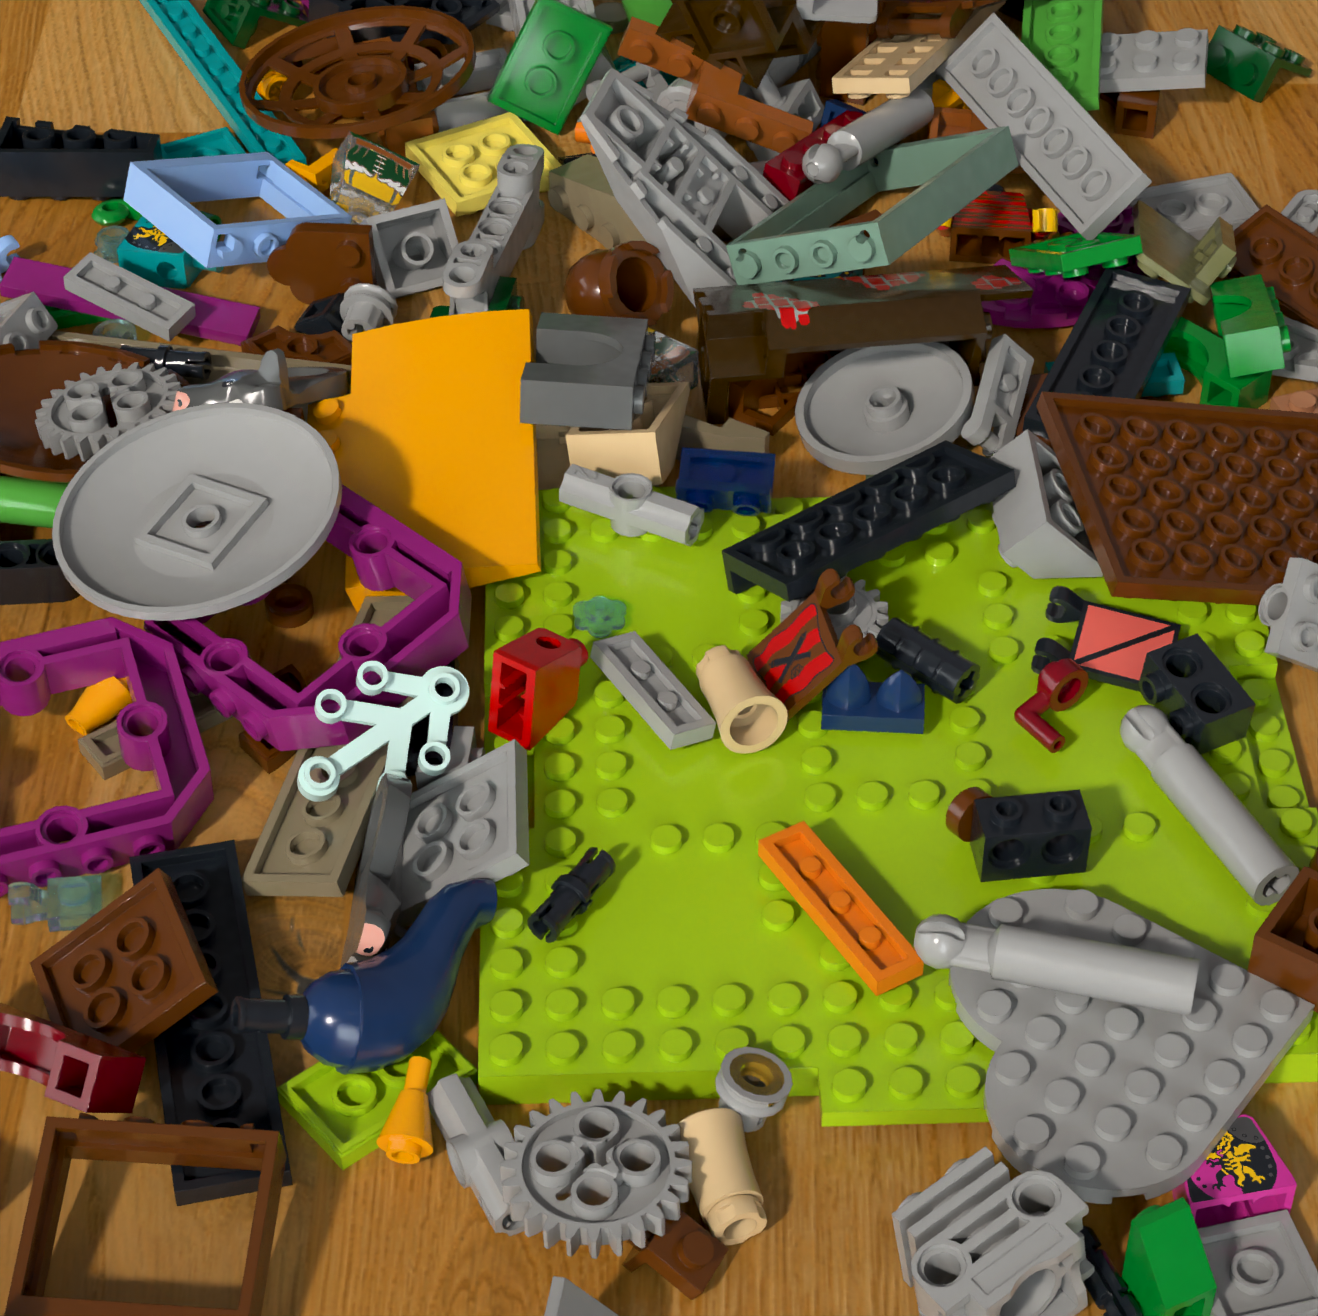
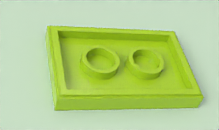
(351, 1109)

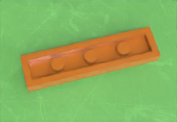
(840, 908)

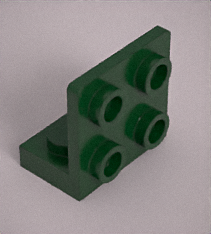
(240, 18)

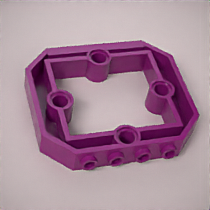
(415, 640)
(153, 735)

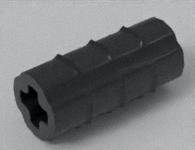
(927, 660)

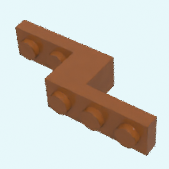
(714, 91)

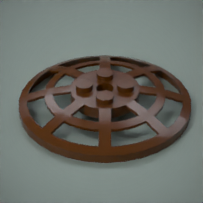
(359, 83)

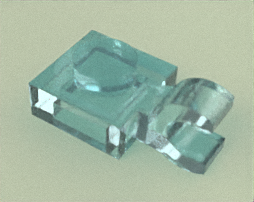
(64, 904)

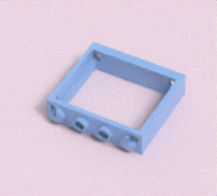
(167, 186)

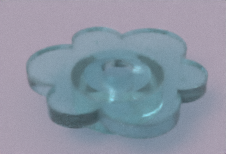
(599, 616)

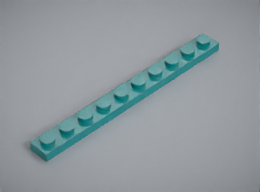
(217, 75)

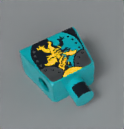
(158, 258)

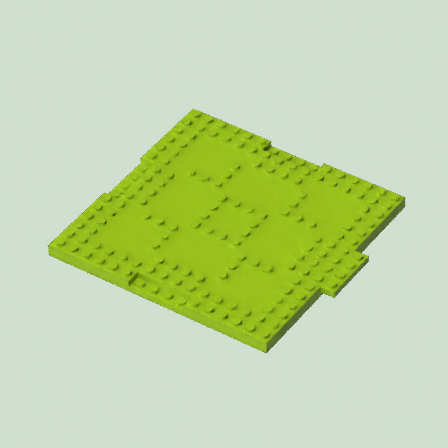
(696, 934)

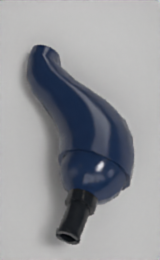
(384, 1005)

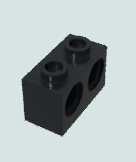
(1196, 694)
(1030, 835)

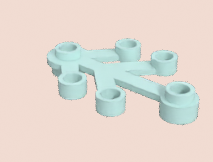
(389, 725)

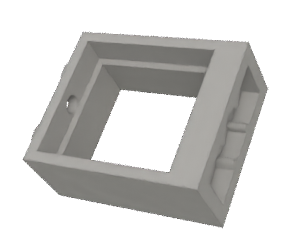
(473, 107)

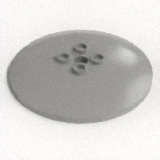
(134, 505)

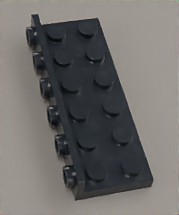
(865, 521)

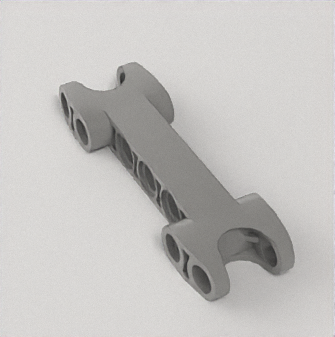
(504, 230)

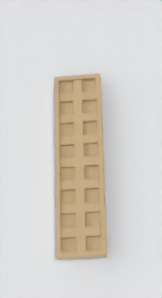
(903, 62)

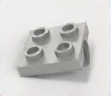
(1293, 615)

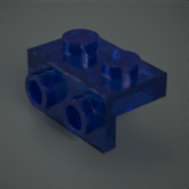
(727, 480)

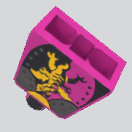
(1238, 1178)

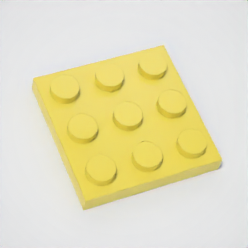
(465, 160)

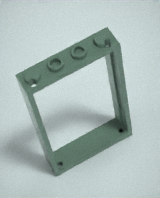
(799, 238)

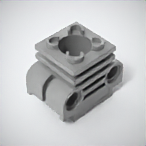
(994, 1243)

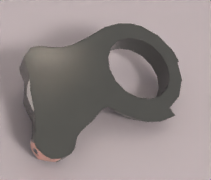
(269, 386)
(374, 905)

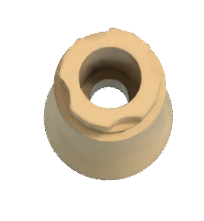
(743, 706)
(723, 1175)

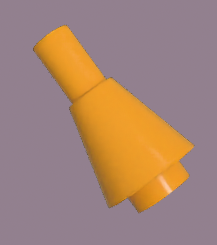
(408, 1127)

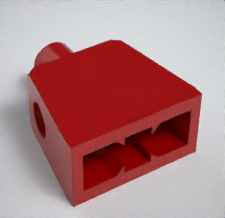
(534, 685)

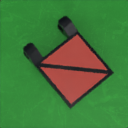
(1107, 642)

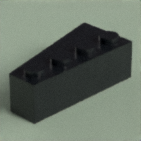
(69, 162)

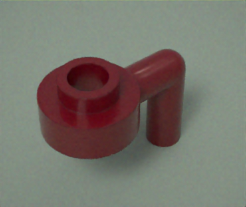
(1058, 688)

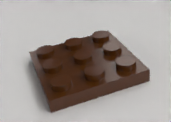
(127, 968)

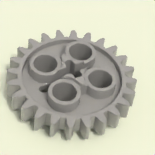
(77, 417)
(596, 1173)

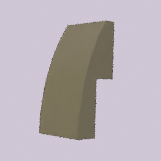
(731, 436)

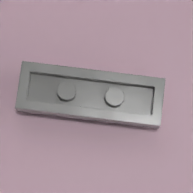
(129, 296)
(653, 690)

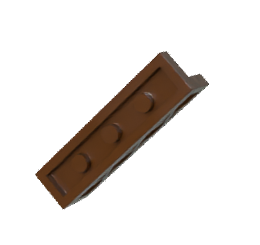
(751, 395)

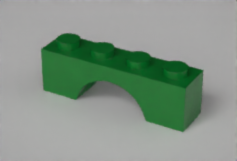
(1250, 325)
(1205, 358)

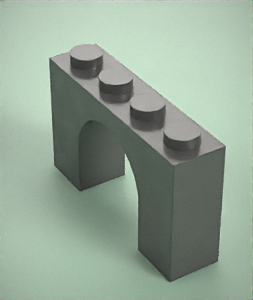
(587, 371)

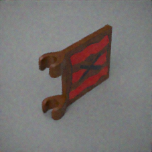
(804, 648)

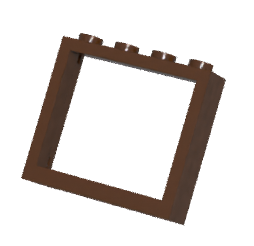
(142, 1141)

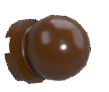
(620, 283)

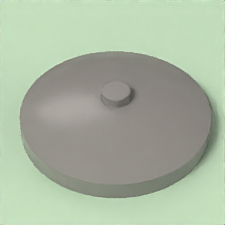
(883, 405)

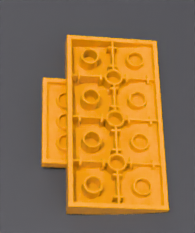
(442, 439)

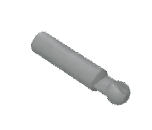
(867, 136)
(1209, 805)
(1060, 963)

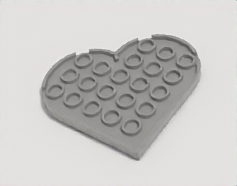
(1110, 1088)

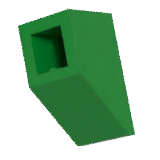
(1168, 1263)

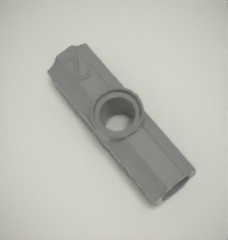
(631, 505)
(474, 1146)

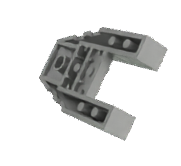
(675, 181)

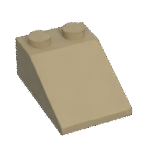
(646, 448)

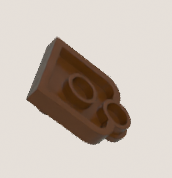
(324, 259)

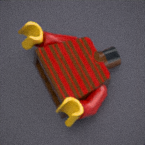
(994, 225)

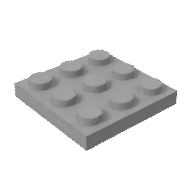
(464, 829)

